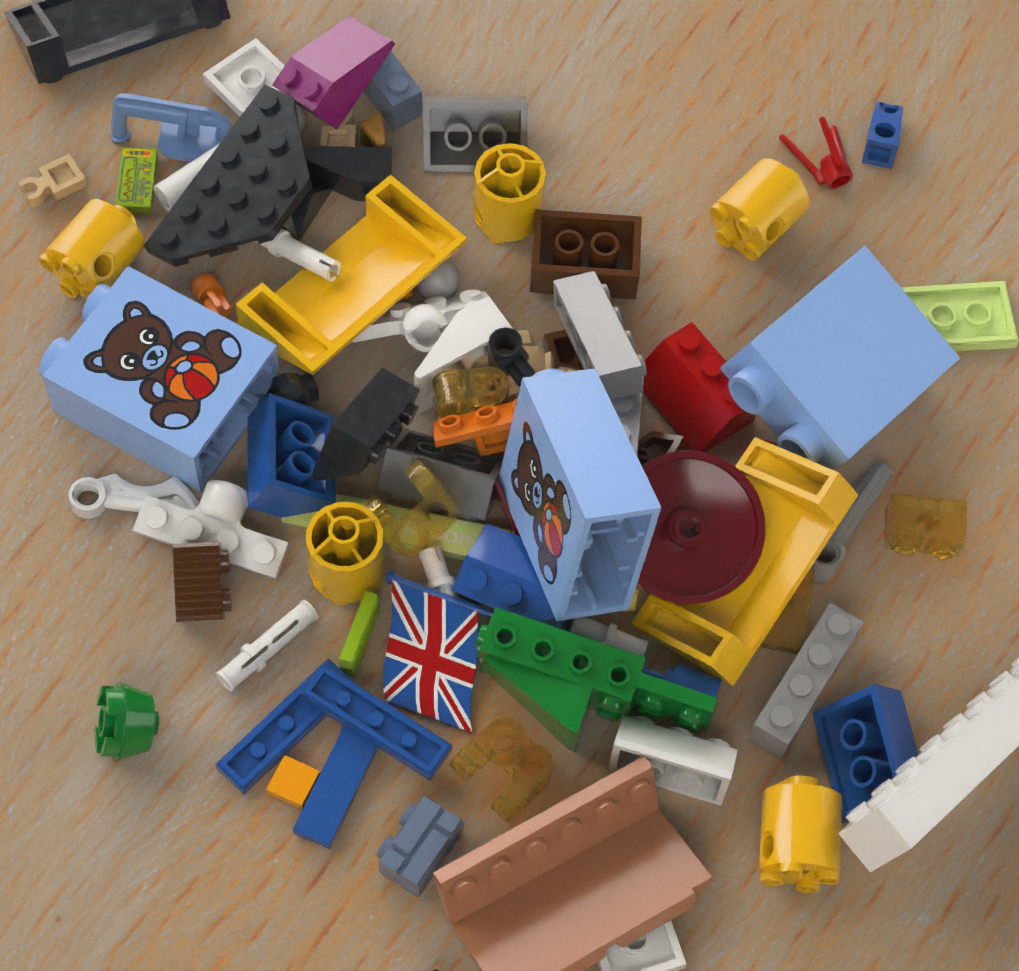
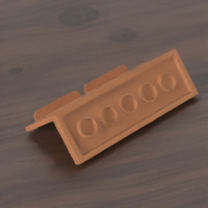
(573, 879)

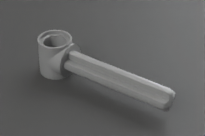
(867, 493)

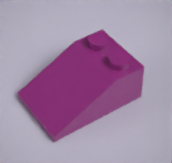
(334, 70)

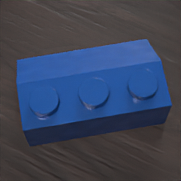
(281, 456)
(503, 577)
(864, 742)

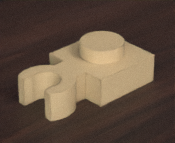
(344, 136)
(56, 178)

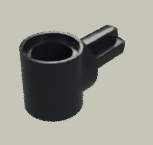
(513, 363)

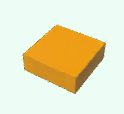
(292, 782)

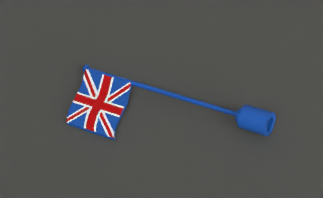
(434, 654)

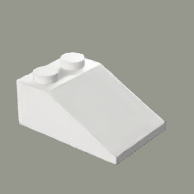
(460, 346)

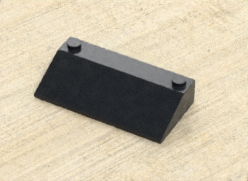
(77, 34)

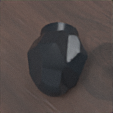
(295, 388)

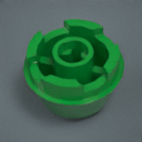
(125, 721)

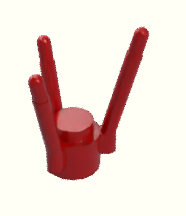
(834, 167)

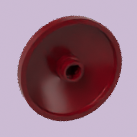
(705, 530)

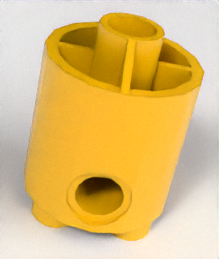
(507, 192)
(759, 208)
(93, 248)
(345, 552)
(800, 834)

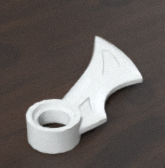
(121, 495)

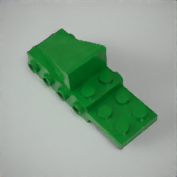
(566, 675)

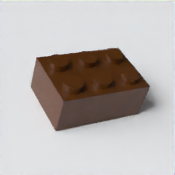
(583, 243)

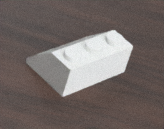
(678, 759)

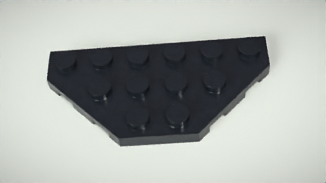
(242, 188)

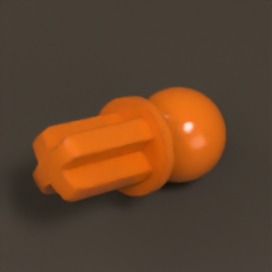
(210, 294)

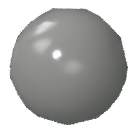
(442, 281)

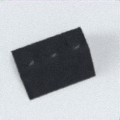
(366, 427)

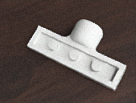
(420, 322)
(214, 520)

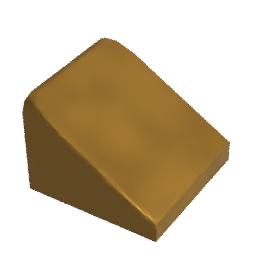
(372, 131)

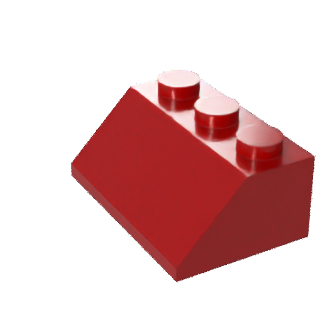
(692, 390)

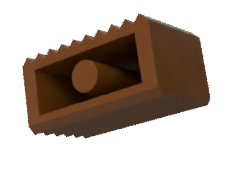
(200, 581)

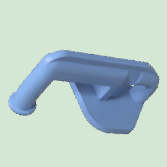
(185, 128)

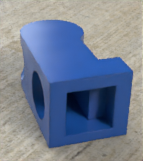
(883, 135)

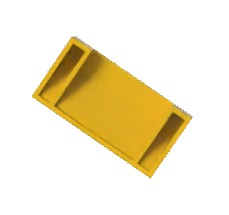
(380, 263)
(801, 514)

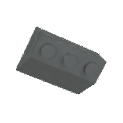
(466, 126)
(456, 467)

